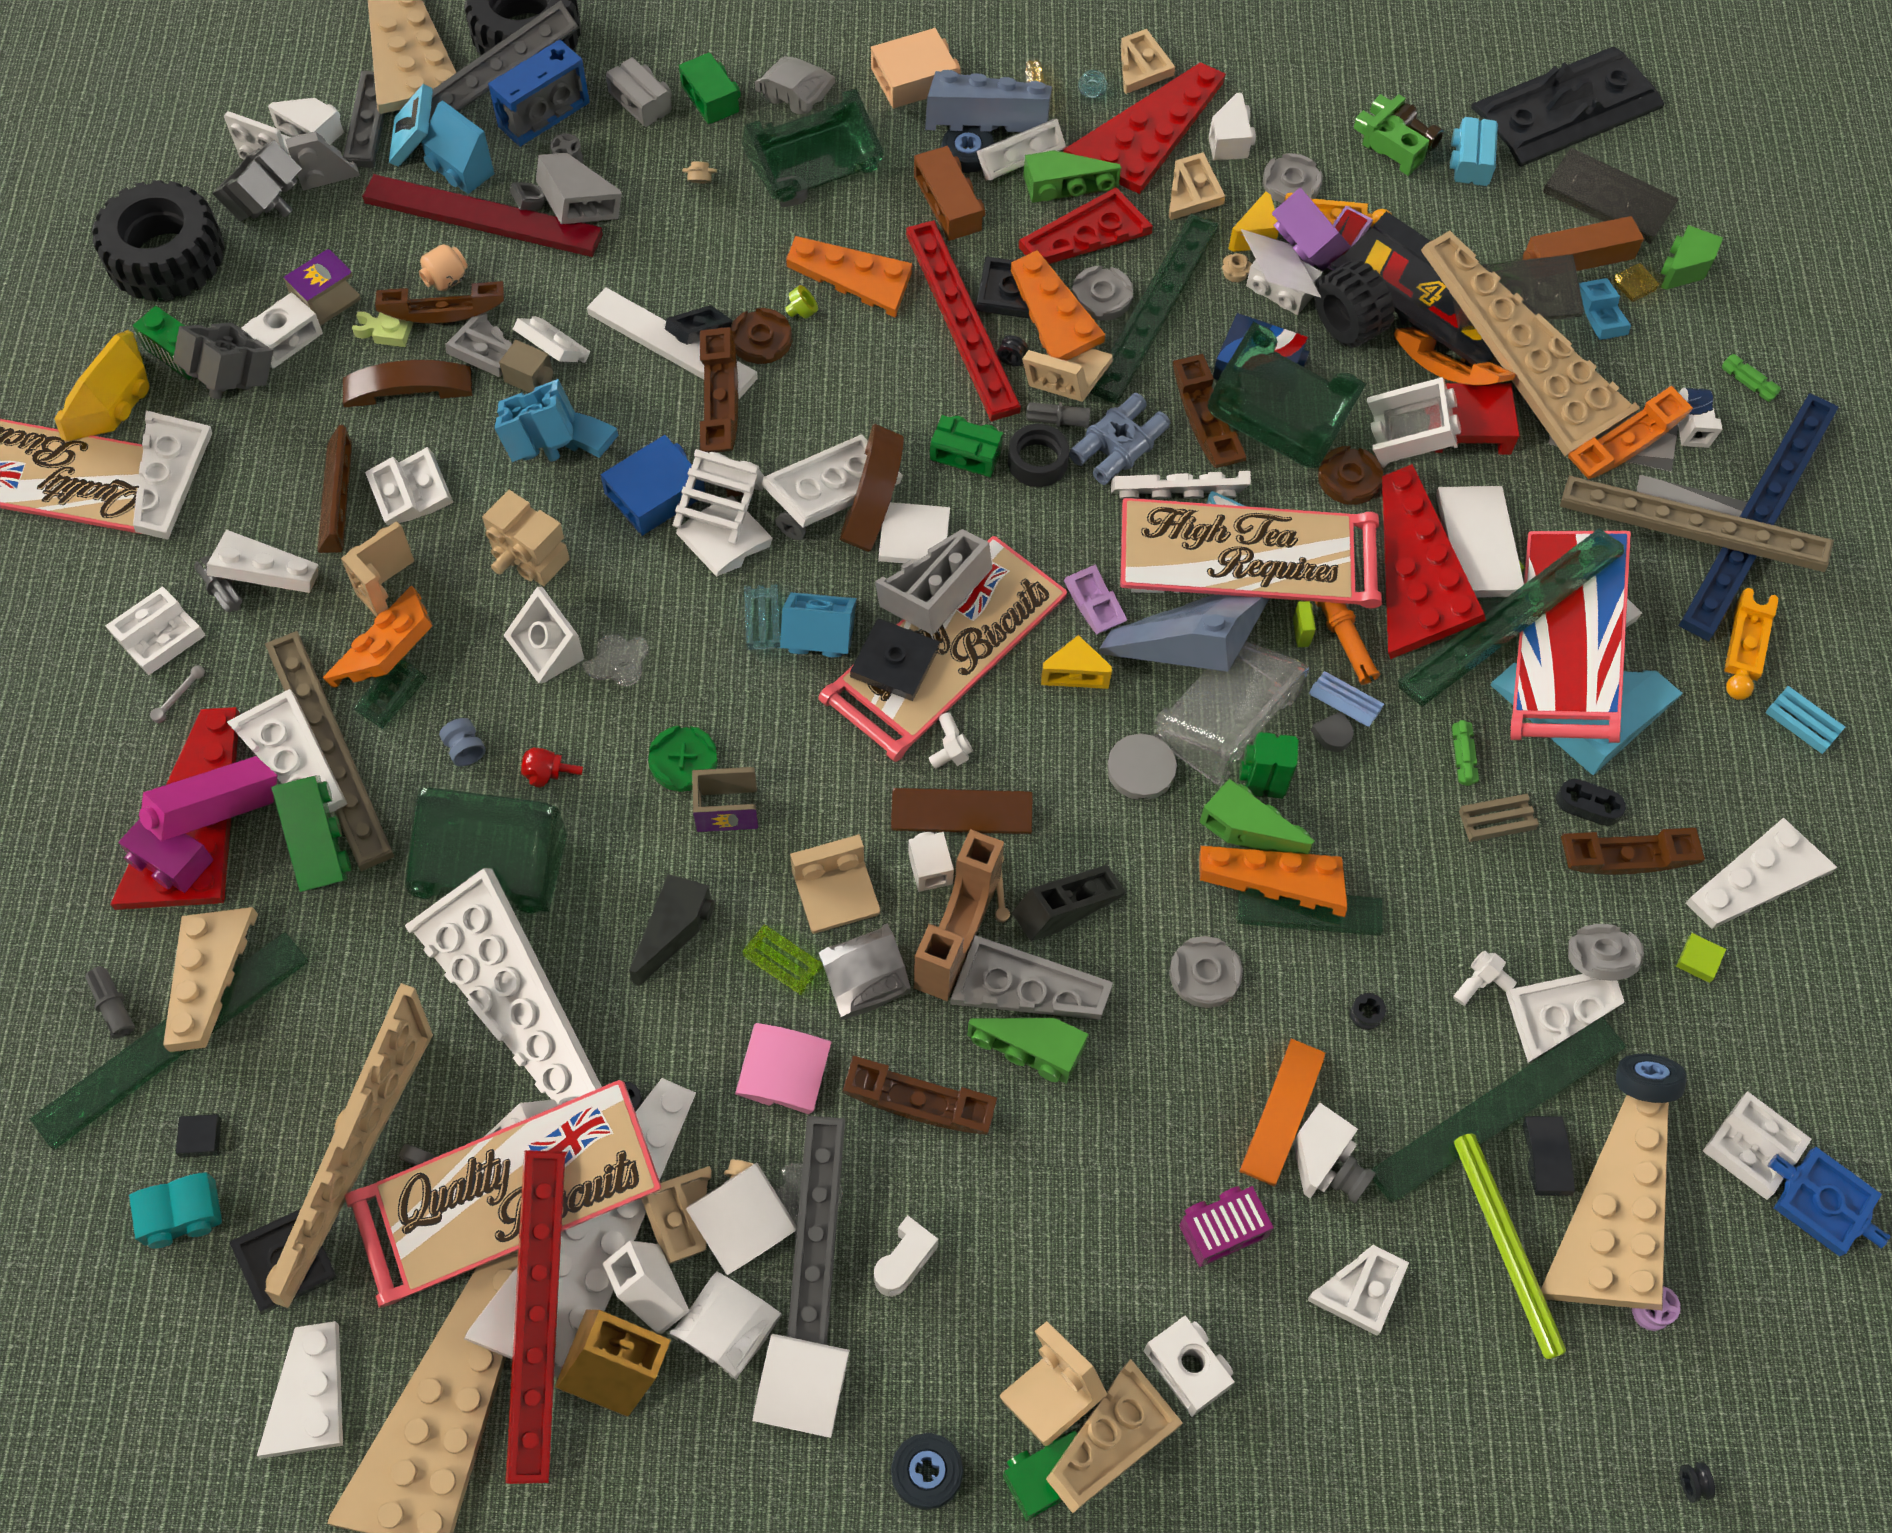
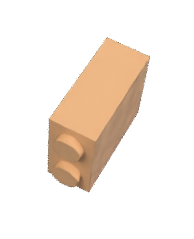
(909, 65)

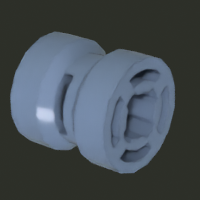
(461, 739)

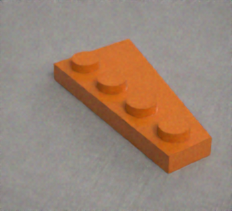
(866, 275)
(1058, 315)
(1276, 874)

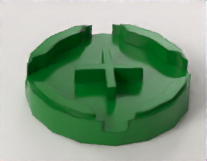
(679, 752)

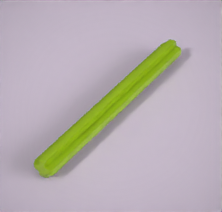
(1510, 1246)

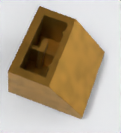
(612, 1362)

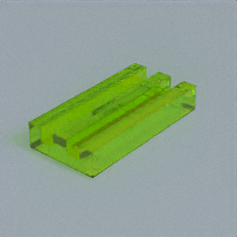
(806, 976)

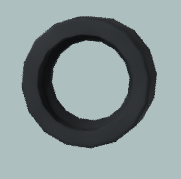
(1040, 435)

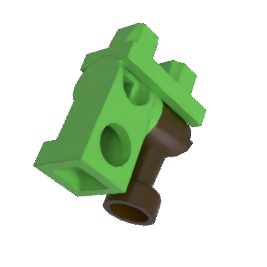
(1397, 132)

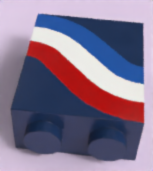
(1289, 343)

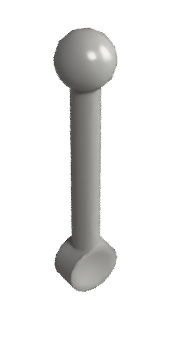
(159, 714)

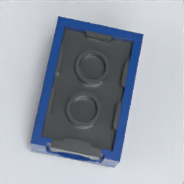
(539, 92)

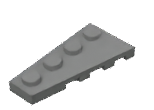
(1022, 982)

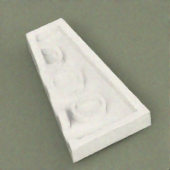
(1179, 483)

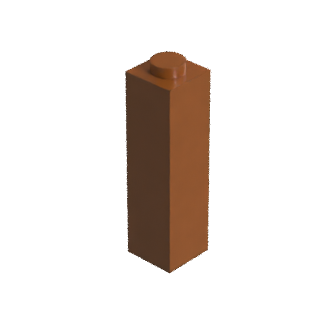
(1590, 244)

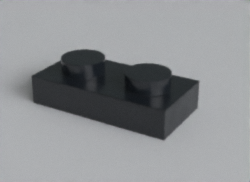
(687, 326)

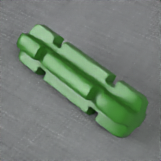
(1751, 378)
(1465, 753)

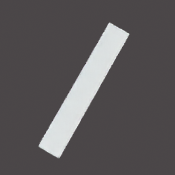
(650, 332)

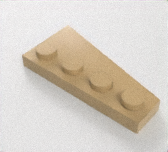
(202, 972)
(1113, 1437)

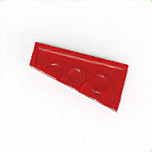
(1091, 227)

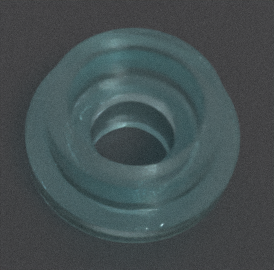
(1092, 84)

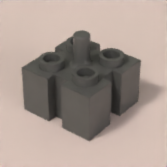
(258, 183)
(222, 357)

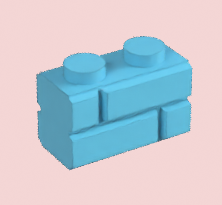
(1475, 151)

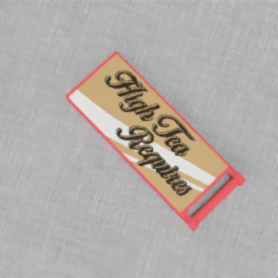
(1247, 551)

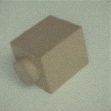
(526, 366)

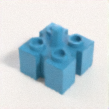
(535, 422)

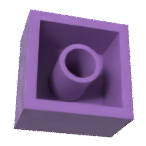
(1307, 226)

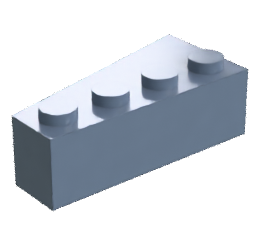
(986, 102)

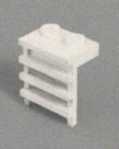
(724, 472)

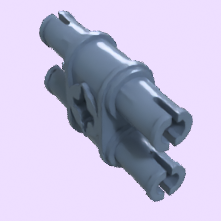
(1119, 438)

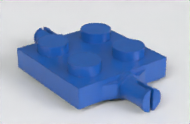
(1828, 1201)

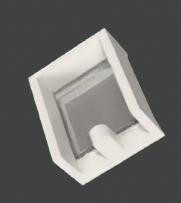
(1414, 420)

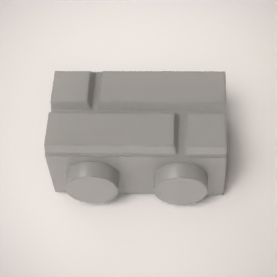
(639, 91)

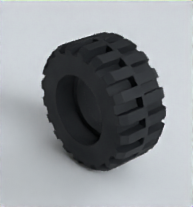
(491, 23)
(154, 211)

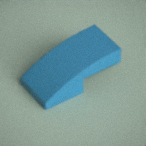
(1602, 309)
(591, 435)

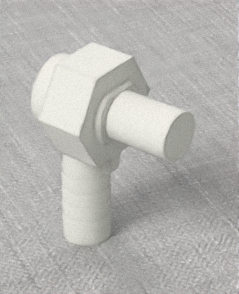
(955, 745)
(1487, 969)

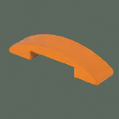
(1421, 348)
(1632, 436)
(1283, 1112)

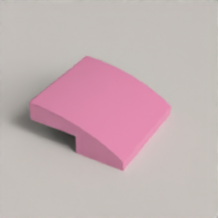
(783, 1067)

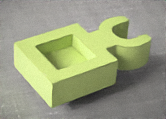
(383, 329)

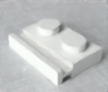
(551, 340)

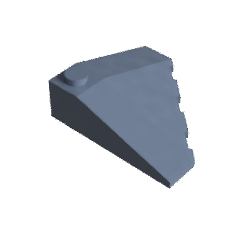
(1194, 635)

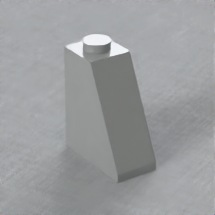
(576, 190)

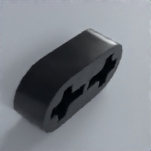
(1591, 802)

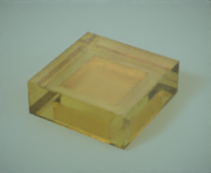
(1636, 282)

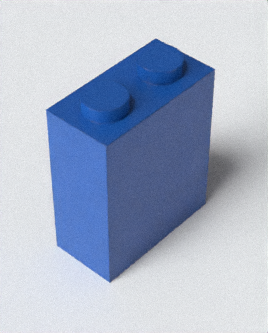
(650, 484)

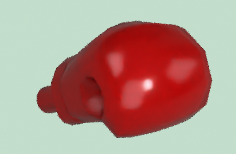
(541, 765)

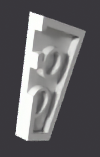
(261, 564)
(1559, 1008)
(308, 1395)

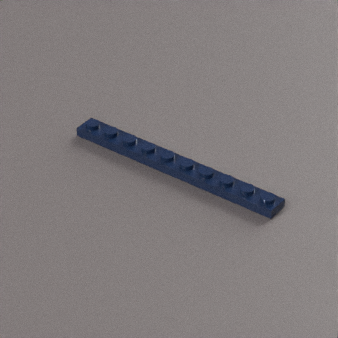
(1763, 506)

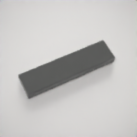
(365, 125)

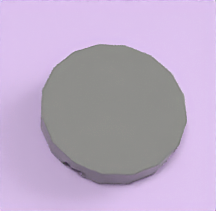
(1289, 174)
(1103, 292)
(1141, 766)
(1605, 952)
(1205, 972)

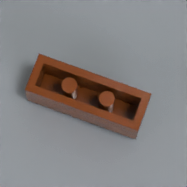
(948, 192)

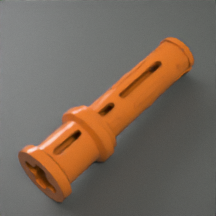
(1342, 623)

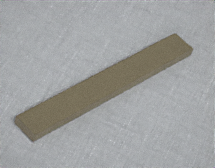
(1697, 523)
(358, 816)

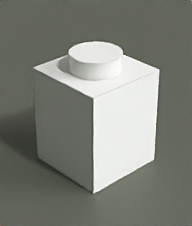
(930, 861)

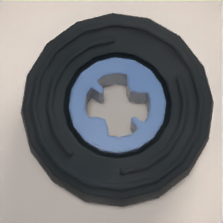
(970, 137)
(1651, 1078)
(911, 1484)

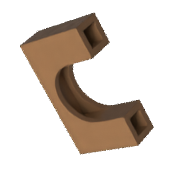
(947, 946)

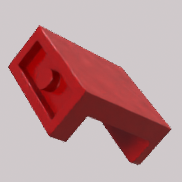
(1486, 415)

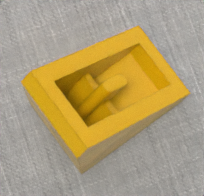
(1256, 220)
(1076, 666)

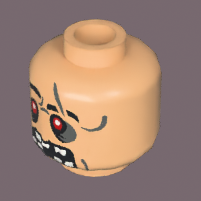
(443, 267)

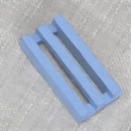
(1346, 699)

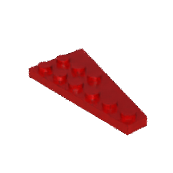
(1151, 128)
(1424, 579)
(208, 747)

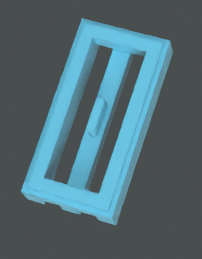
(1807, 716)

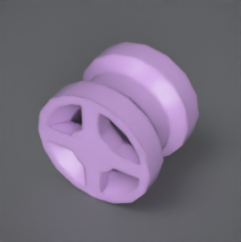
(1662, 1318)

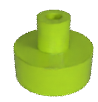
(801, 303)

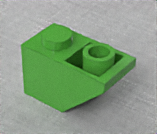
(1691, 258)

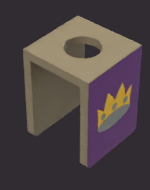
(323, 286)
(724, 782)

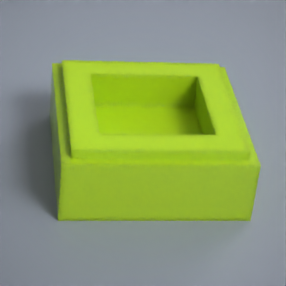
(1304, 623)
(1701, 957)

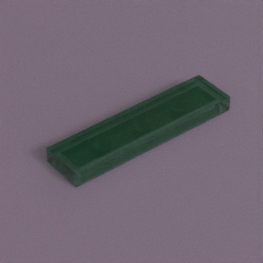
(1362, 914)

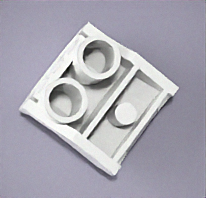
(726, 1324)

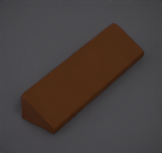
(335, 492)
(961, 810)

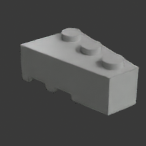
(937, 583)

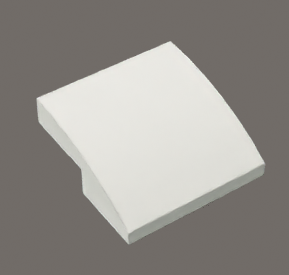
(409, 487)
(911, 531)
(712, 543)
(155, 630)
(1751, 1139)
(741, 1218)
(801, 1385)

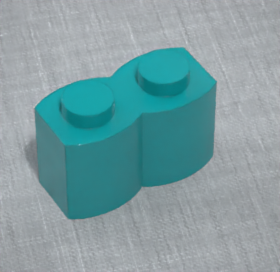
(175, 1209)

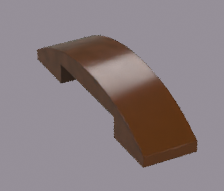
(440, 309)
(406, 377)
(720, 390)
(1213, 435)
(874, 489)
(1632, 853)
(919, 1099)

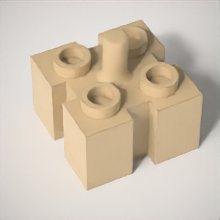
(525, 539)

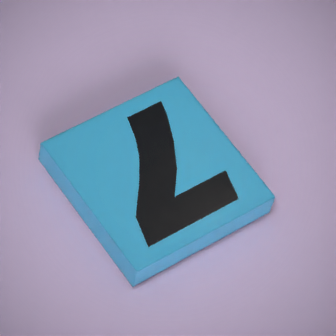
(411, 125)

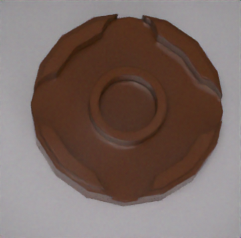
(761, 336)
(1350, 475)

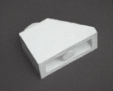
(307, 116)

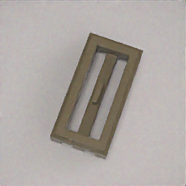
(1497, 805)

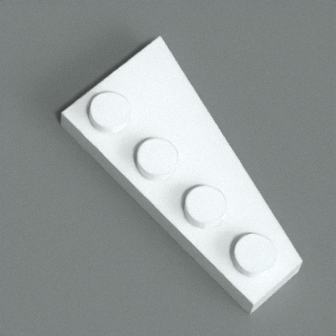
(167, 470)
(286, 743)
(1761, 874)

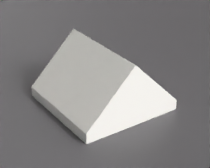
(544, 638)

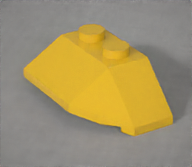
(105, 391)

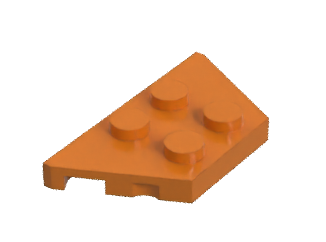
(385, 642)

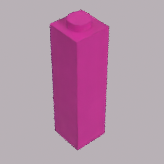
(207, 798)

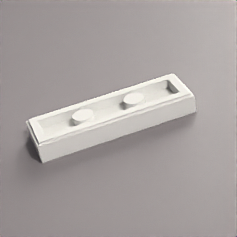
(1011, 152)

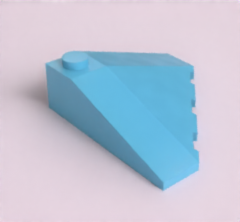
(1643, 700)

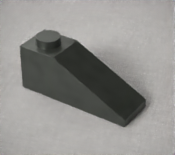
(1066, 901)
(673, 923)

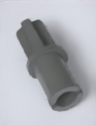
(1058, 414)
(219, 587)
(109, 1002)

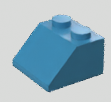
(457, 149)
(817, 624)

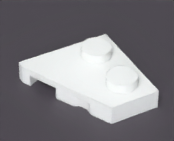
(1363, 1289)

